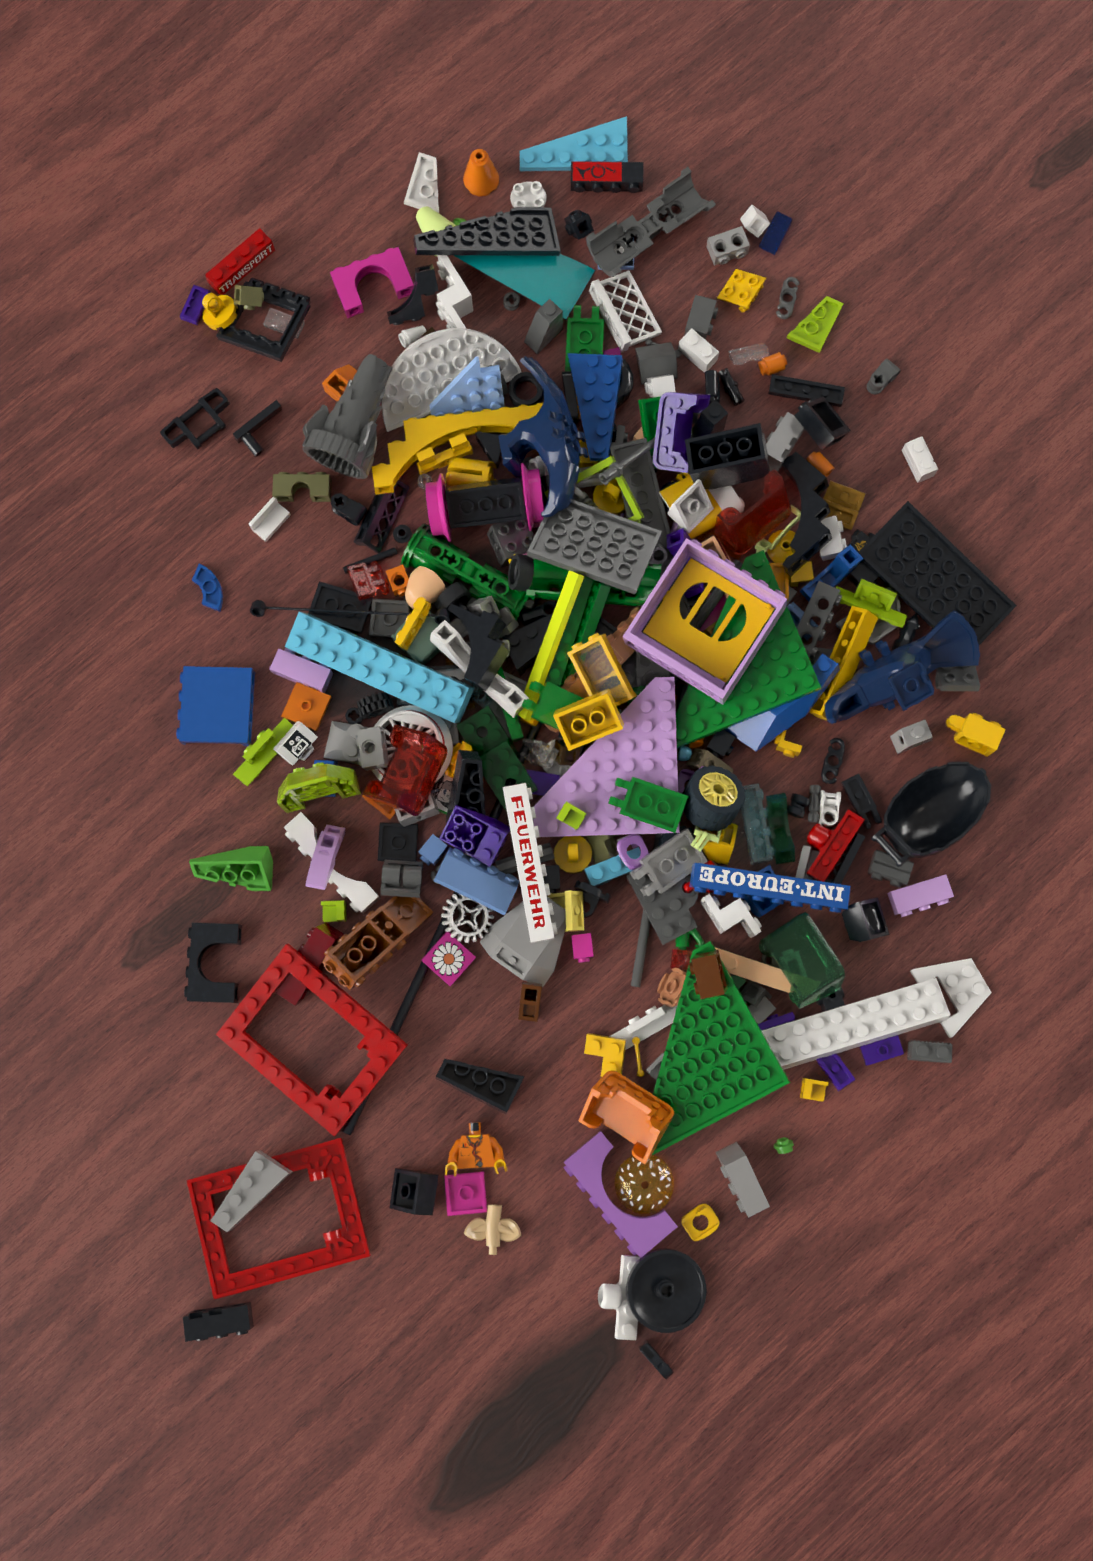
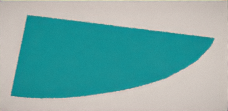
(537, 276)

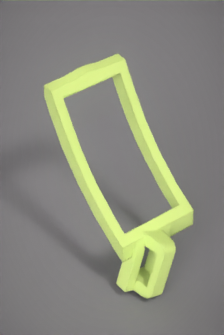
(765, 545)
(708, 836)

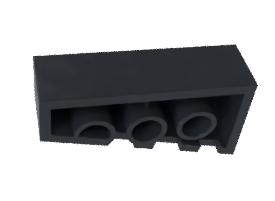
(526, 643)

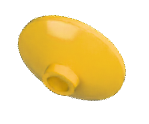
(780, 553)

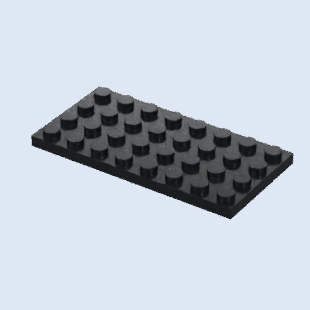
(934, 573)

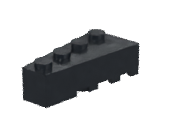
(467, 783)
(483, 1084)

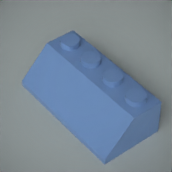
(477, 880)

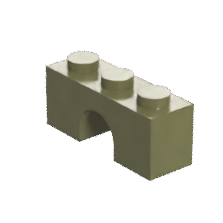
(287, 484)

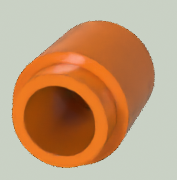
(772, 364)

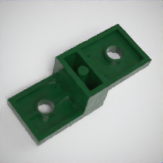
(496, 752)

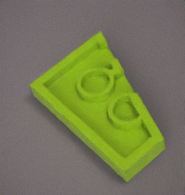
(817, 325)

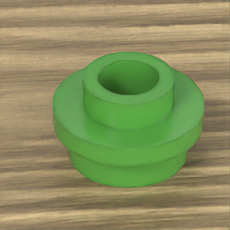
(783, 1145)

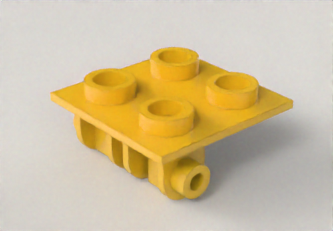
(742, 289)

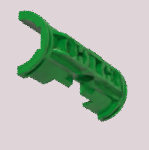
(419, 554)
(550, 576)

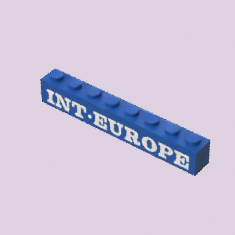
(769, 886)

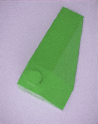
(243, 866)

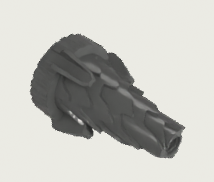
(348, 435)

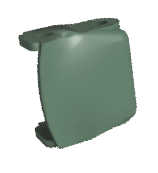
(421, 648)

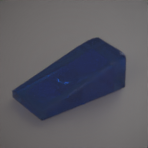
(775, 233)

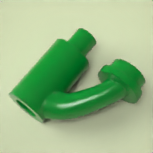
(682, 941)

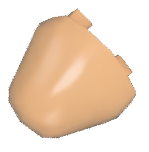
(424, 584)

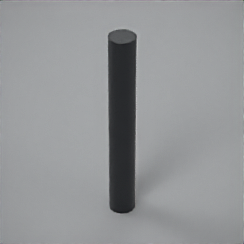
(377, 557)

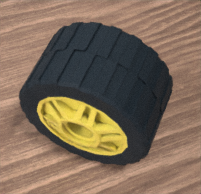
(713, 798)

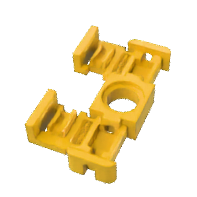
(429, 461)

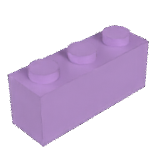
(301, 670)
(920, 895)

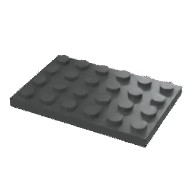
(596, 545)

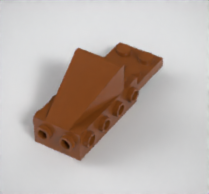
(375, 940)

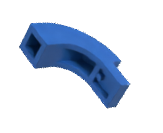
(836, 572)

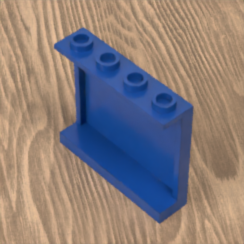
(216, 705)

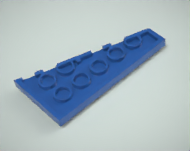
(597, 389)

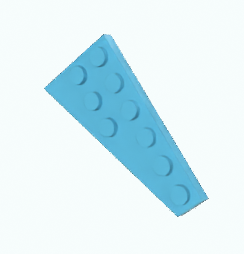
(596, 144)

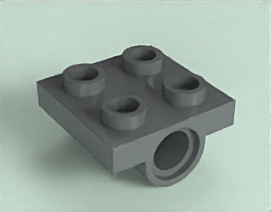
(957, 678)
(401, 878)

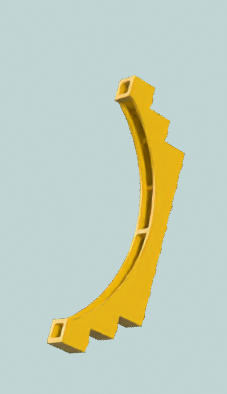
(437, 430)

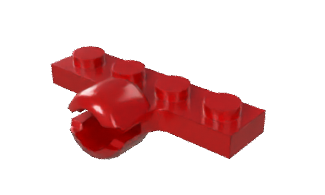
(832, 844)

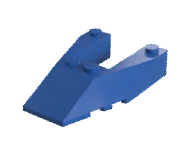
(765, 727)

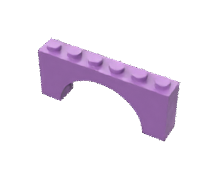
(639, 1232)

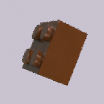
(708, 974)

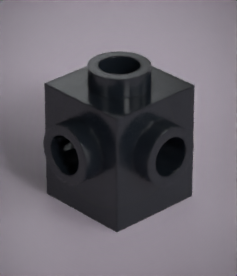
(578, 224)
(831, 1003)

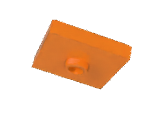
(306, 706)

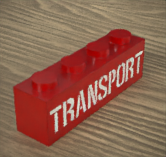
(240, 262)

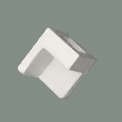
(755, 221)

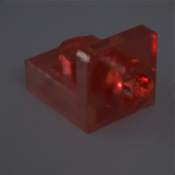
(680, 959)

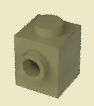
(248, 296)

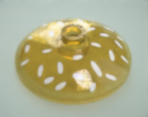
(644, 1200)

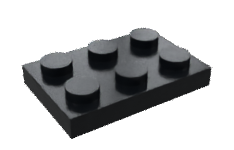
(337, 598)

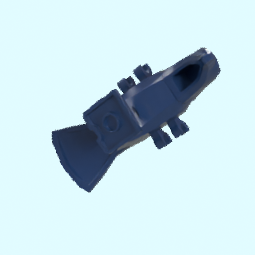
(553, 437)
(905, 670)

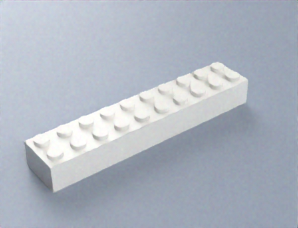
(858, 1024)

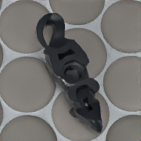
(907, 633)

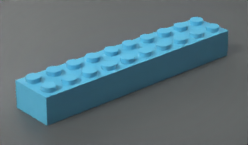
(379, 667)

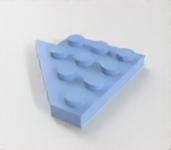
(471, 391)

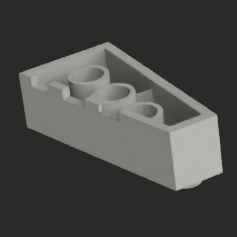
(251, 1188)

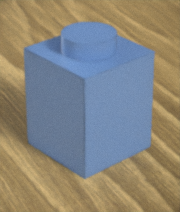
(433, 850)

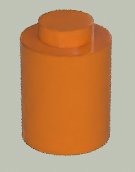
(820, 463)

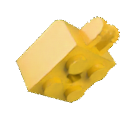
(976, 733)

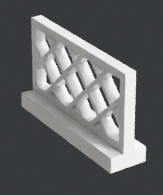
(611, 316)

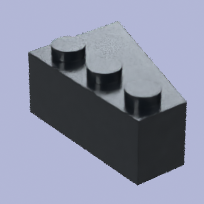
(218, 1322)

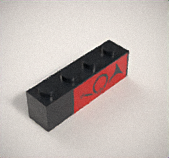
(607, 176)

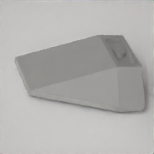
(511, 946)

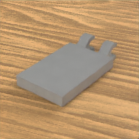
(668, 863)

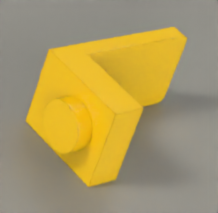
(788, 748)

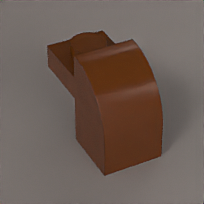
(530, 1001)

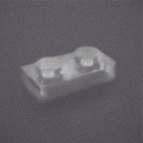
(278, 321)
(753, 352)

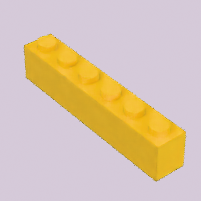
(846, 651)

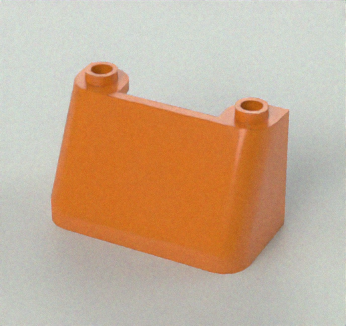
(629, 1112)

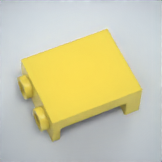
(573, 904)

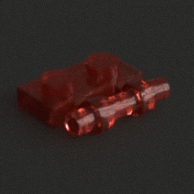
(363, 582)

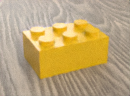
(588, 719)

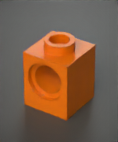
(395, 574)

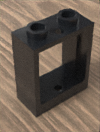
(821, 422)

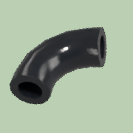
(626, 383)

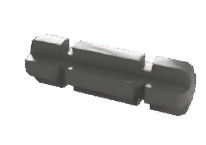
(814, 804)

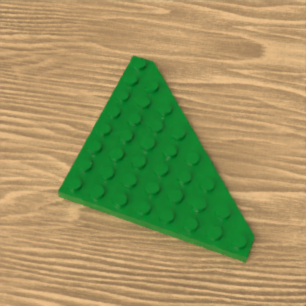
(773, 678)
(713, 1060)

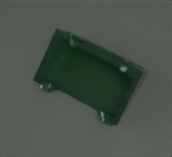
(804, 960)

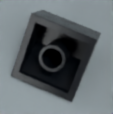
(414, 1192)

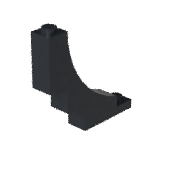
(811, 533)

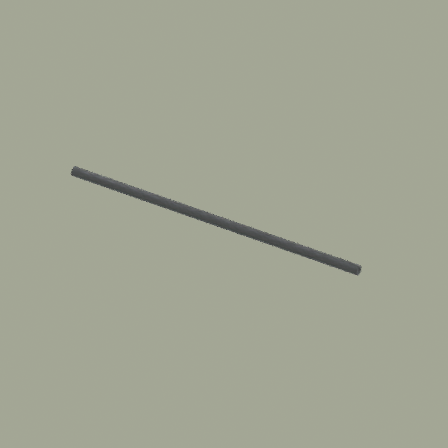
(645, 923)

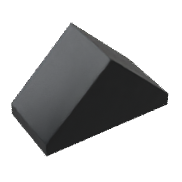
(490, 445)

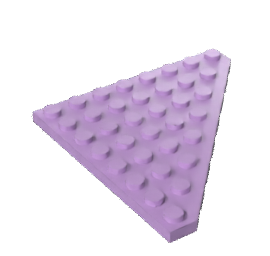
(640, 750)

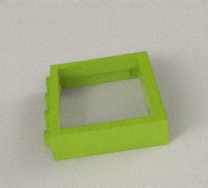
(604, 464)

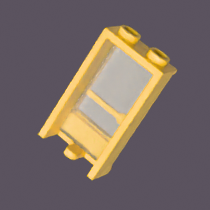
(601, 669)

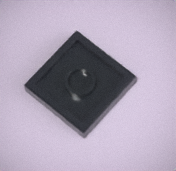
(397, 842)

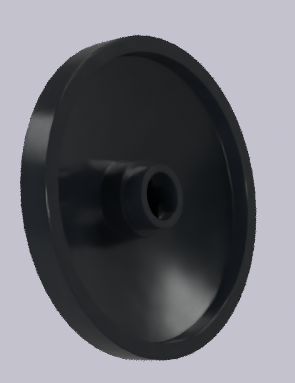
(666, 1290)

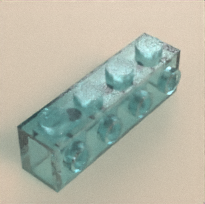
(755, 826)

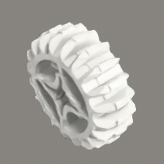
(459, 921)

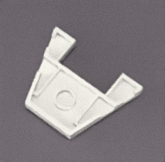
(963, 986)

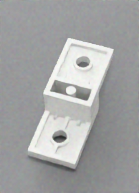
(456, 299)

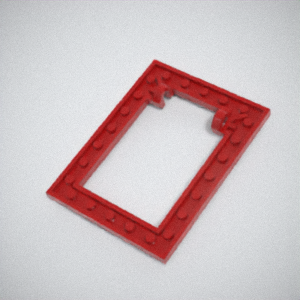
(378, 1040)
(342, 1244)

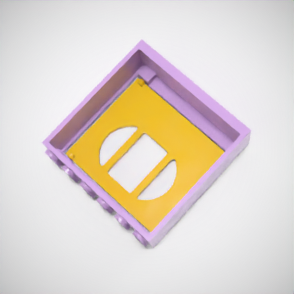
(677, 634)

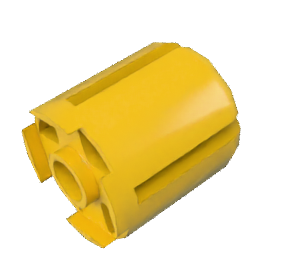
(469, 471)

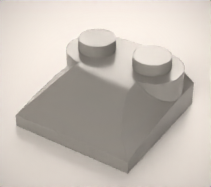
(342, 742)

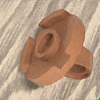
(671, 987)

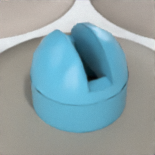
(684, 753)

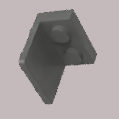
(510, 539)

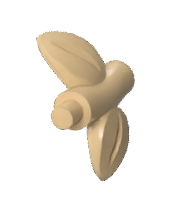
(493, 1229)

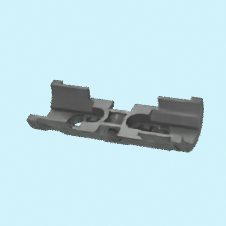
(677, 193)

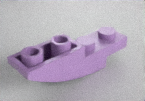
(324, 856)

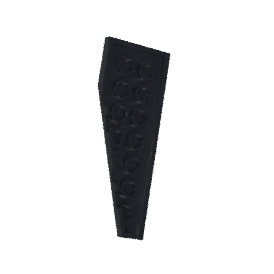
(512, 233)

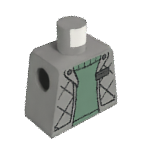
(912, 736)

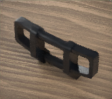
(202, 403)

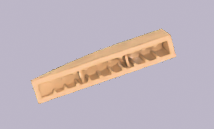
(754, 970)

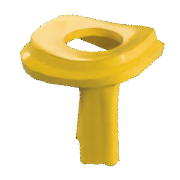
(713, 1222)

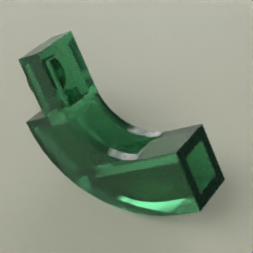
(780, 833)

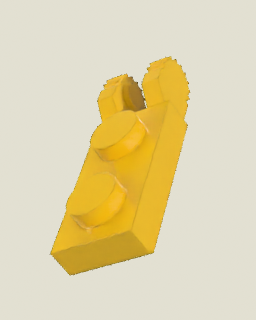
(413, 623)

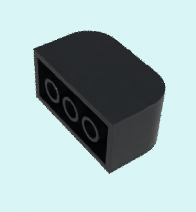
(728, 457)

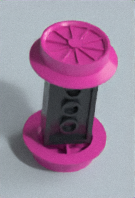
(484, 502)

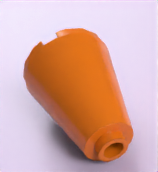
(480, 174)

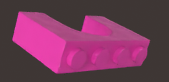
(387, 263)

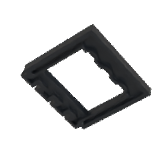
(259, 344)

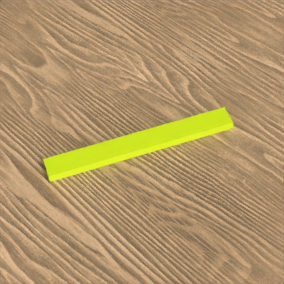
(553, 637)

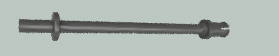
(616, 469)

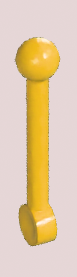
(635, 1040)

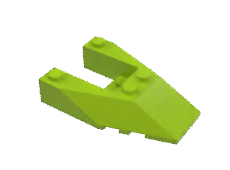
(316, 783)

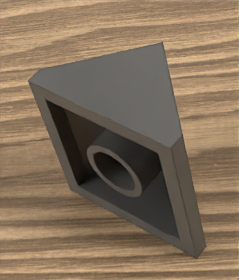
(656, 361)

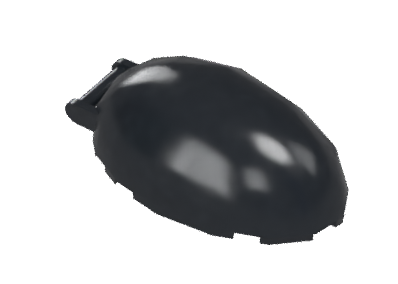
(934, 811)

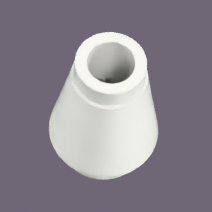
(410, 335)

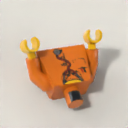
(475, 1151)

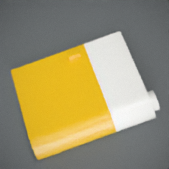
(720, 499)

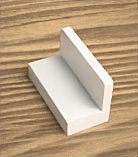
(269, 519)

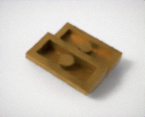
(843, 503)

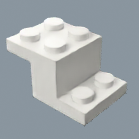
(731, 915)

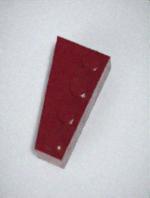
(319, 941)

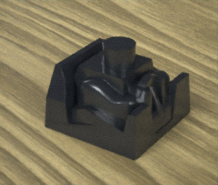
(865, 920)

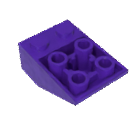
(475, 834)

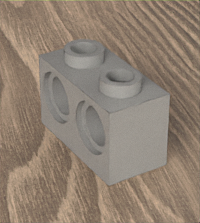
(726, 242)

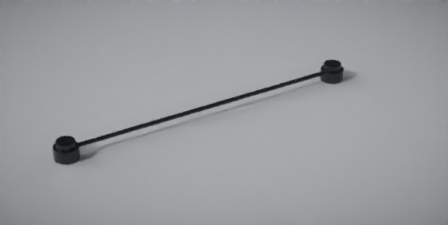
(258, 609)

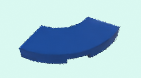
(210, 587)

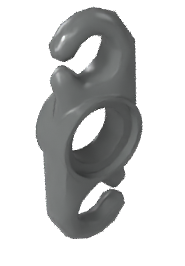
(789, 306)

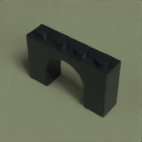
(202, 938)

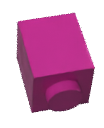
(582, 947)

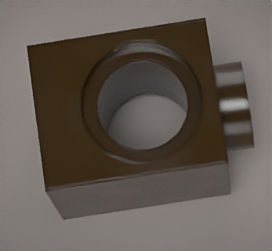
(564, 756)

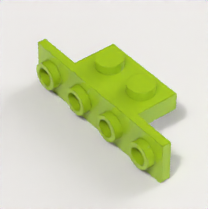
(874, 599)
(261, 752)

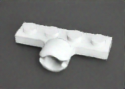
(614, 1297)

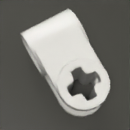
(829, 805)

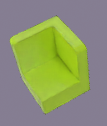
(571, 815)
(334, 911)

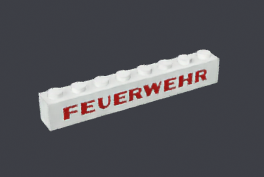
(528, 863)

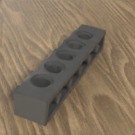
(821, 592)

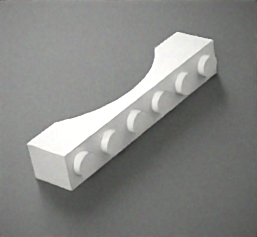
(458, 651)
(359, 892)

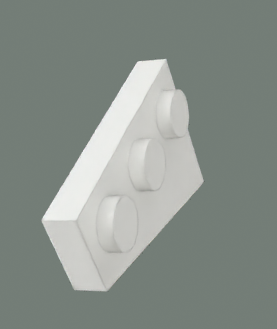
(423, 184)

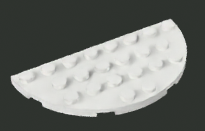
(432, 365)

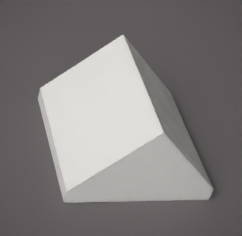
(691, 507)

